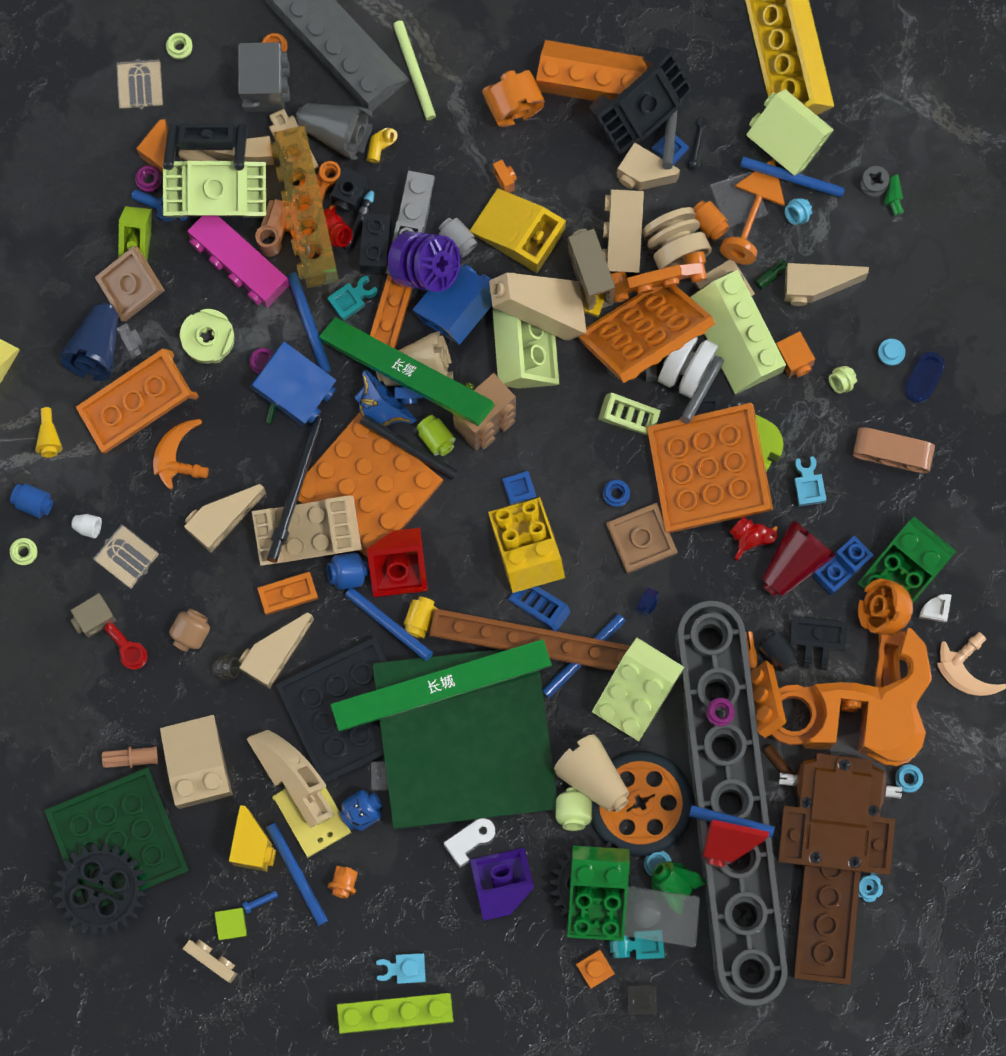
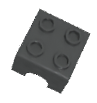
(263, 77)

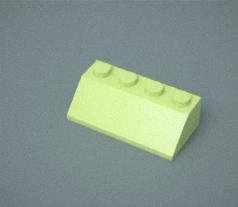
(740, 332)
(524, 353)

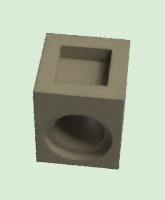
(92, 616)

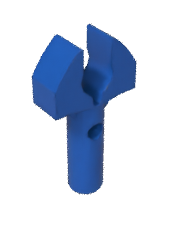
(153, 202)

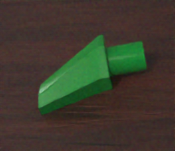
(894, 195)

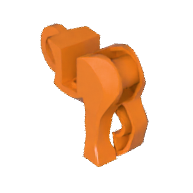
(889, 718)

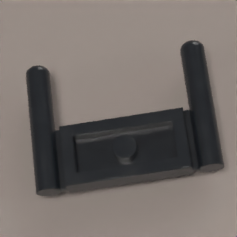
(206, 138)

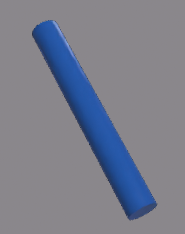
(709, 815)

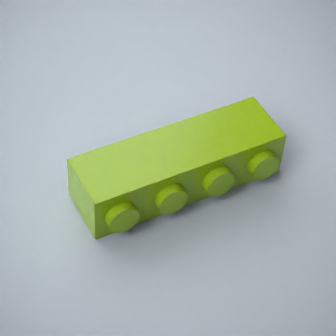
(395, 1013)

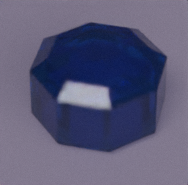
(648, 601)

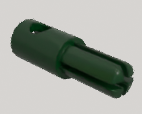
(770, 275)

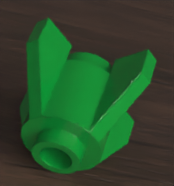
(675, 878)

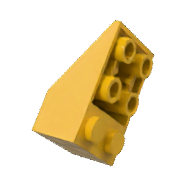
(519, 229)
(526, 545)

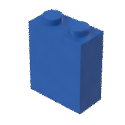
(458, 307)
(293, 384)

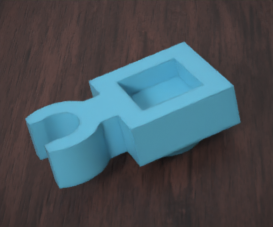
(809, 486)
(408, 969)

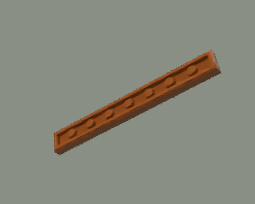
(508, 635)

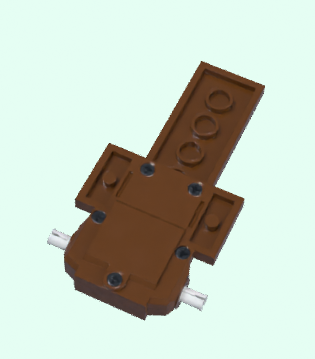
(835, 838)

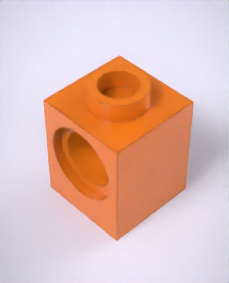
(796, 355)

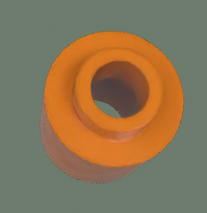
(711, 220)

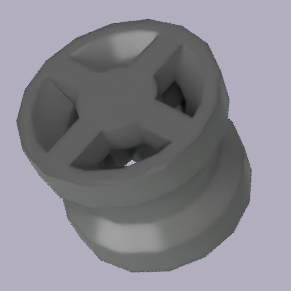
(872, 187)

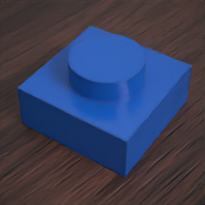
(406, 395)

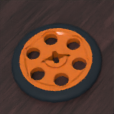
(674, 821)

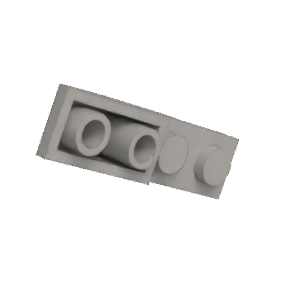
(414, 204)

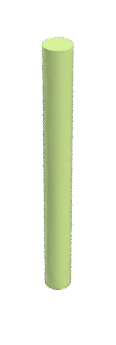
(414, 70)

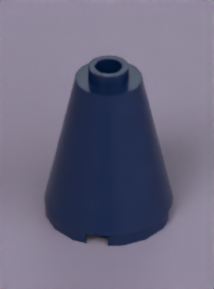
(93, 344)

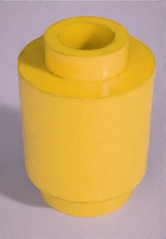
(419, 617)

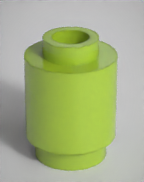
(436, 435)

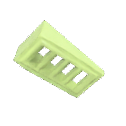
(611, 398)

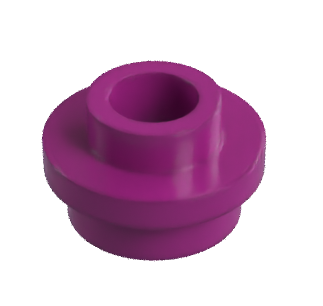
(145, 172)
(720, 703)

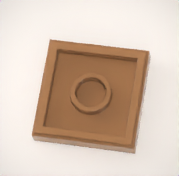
(129, 283)
(641, 538)

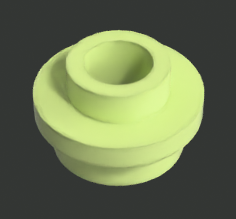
(179, 38)
(20, 544)

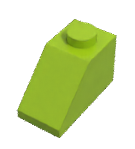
(135, 230)

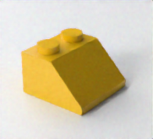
(250, 844)

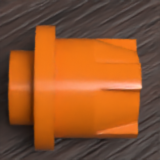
(343, 882)

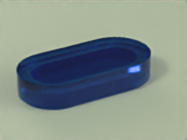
(924, 377)

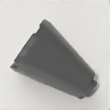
(337, 126)

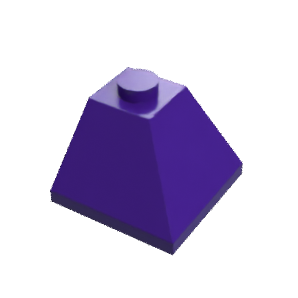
(501, 882)

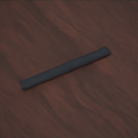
(408, 446)

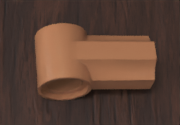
(272, 226)

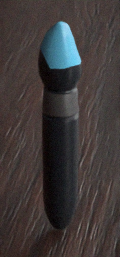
(366, 204)

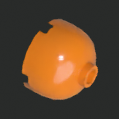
(885, 607)

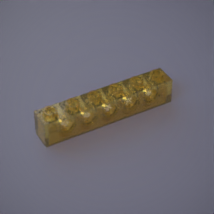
(295, 143)

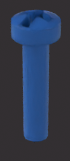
(247, 906)

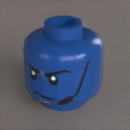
(361, 810)

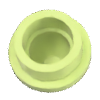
(842, 379)

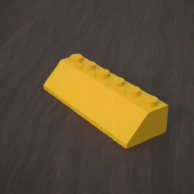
(790, 51)

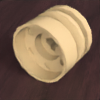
(675, 237)

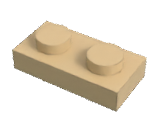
(220, 966)

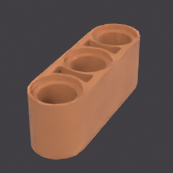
(893, 450)

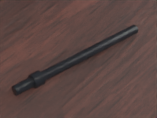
(280, 533)

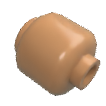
(189, 630)

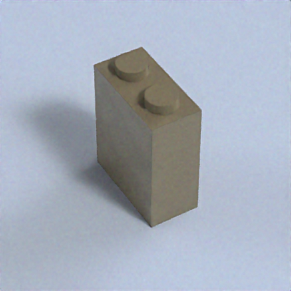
(590, 267)

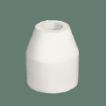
(87, 525)

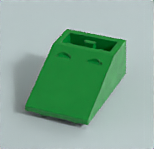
(911, 559)
(598, 893)

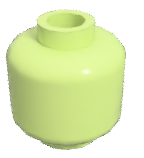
(573, 810)

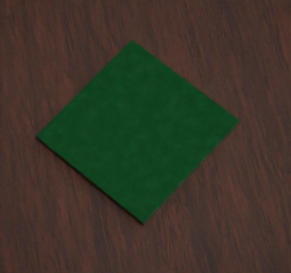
(466, 753)

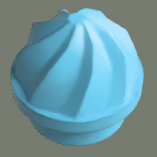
(798, 211)

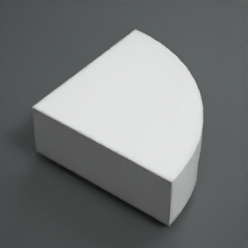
(936, 608)

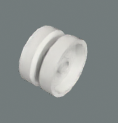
(689, 364)

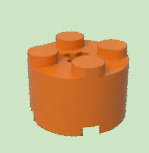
(514, 97)

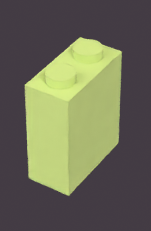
(789, 131)

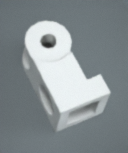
(478, 833)

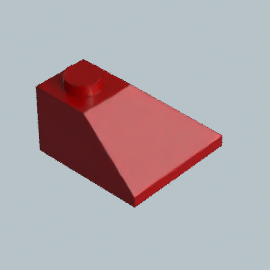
(397, 563)
(729, 842)

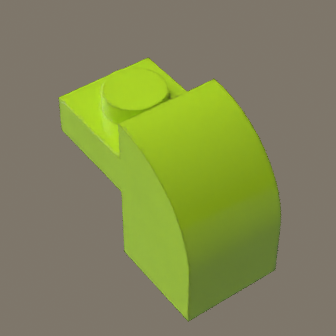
(770, 440)

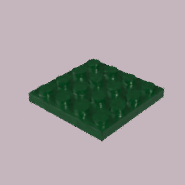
(125, 816)

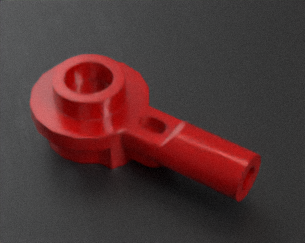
(131, 654)

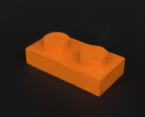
(287, 593)

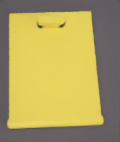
(308, 836)

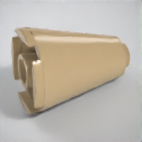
(430, 351)
(593, 774)

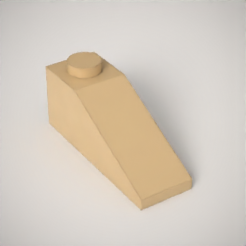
(813, 282)
(219, 518)
(271, 654)

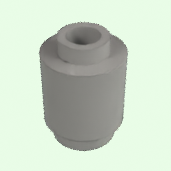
(459, 234)

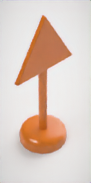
(763, 186)

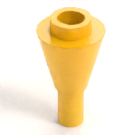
(48, 441)

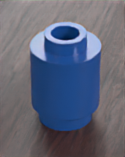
(31, 500)

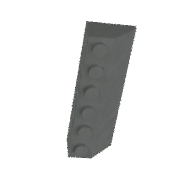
(342, 48)

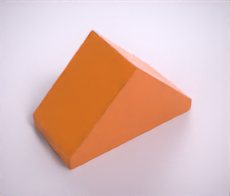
(153, 146)

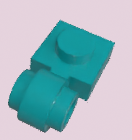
(643, 948)

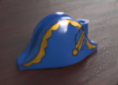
(380, 403)

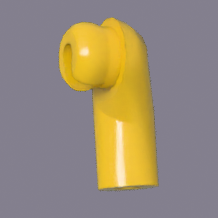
(380, 141)

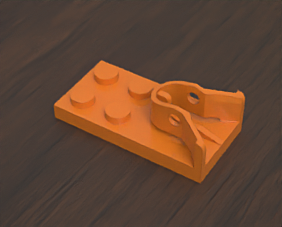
(134, 400)

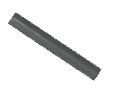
(669, 141)
(702, 389)

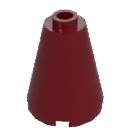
(795, 560)

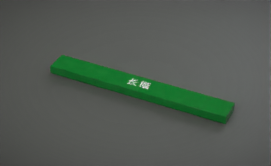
(407, 371)
(441, 685)

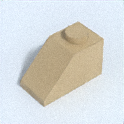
(644, 170)

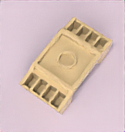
(314, 530)

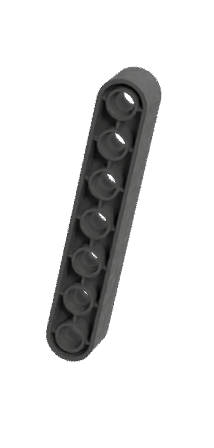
(744, 777)

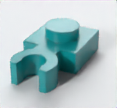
(349, 300)

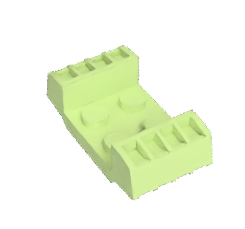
(214, 189)

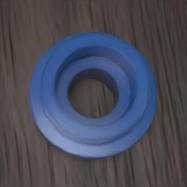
(616, 485)

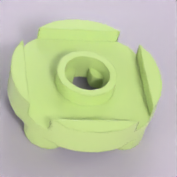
(201, 322)

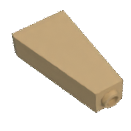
(542, 302)

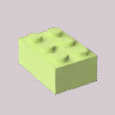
(637, 689)

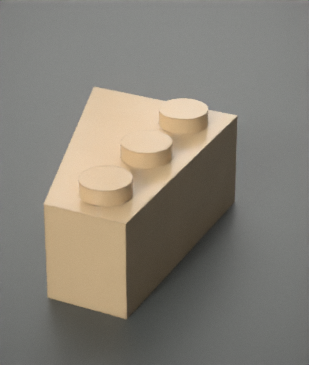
(623, 230)

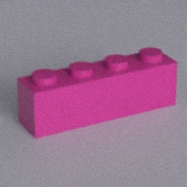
(239, 259)

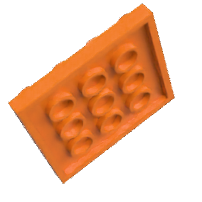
(645, 330)
(710, 468)
(383, 479)

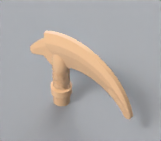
(957, 675)

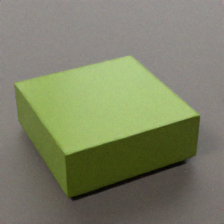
(230, 924)

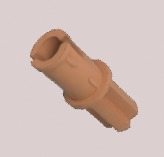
(130, 757)

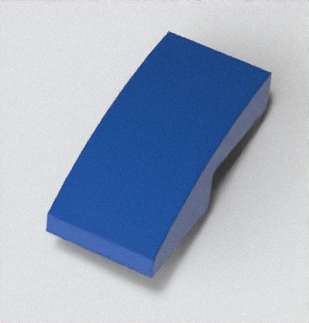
(843, 565)

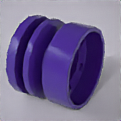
(424, 261)

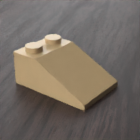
(195, 762)

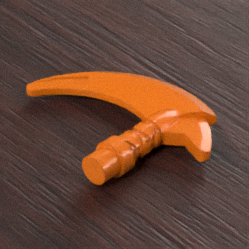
(165, 455)

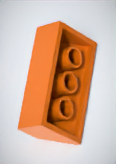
(586, 71)

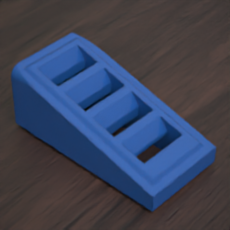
(556, 619)

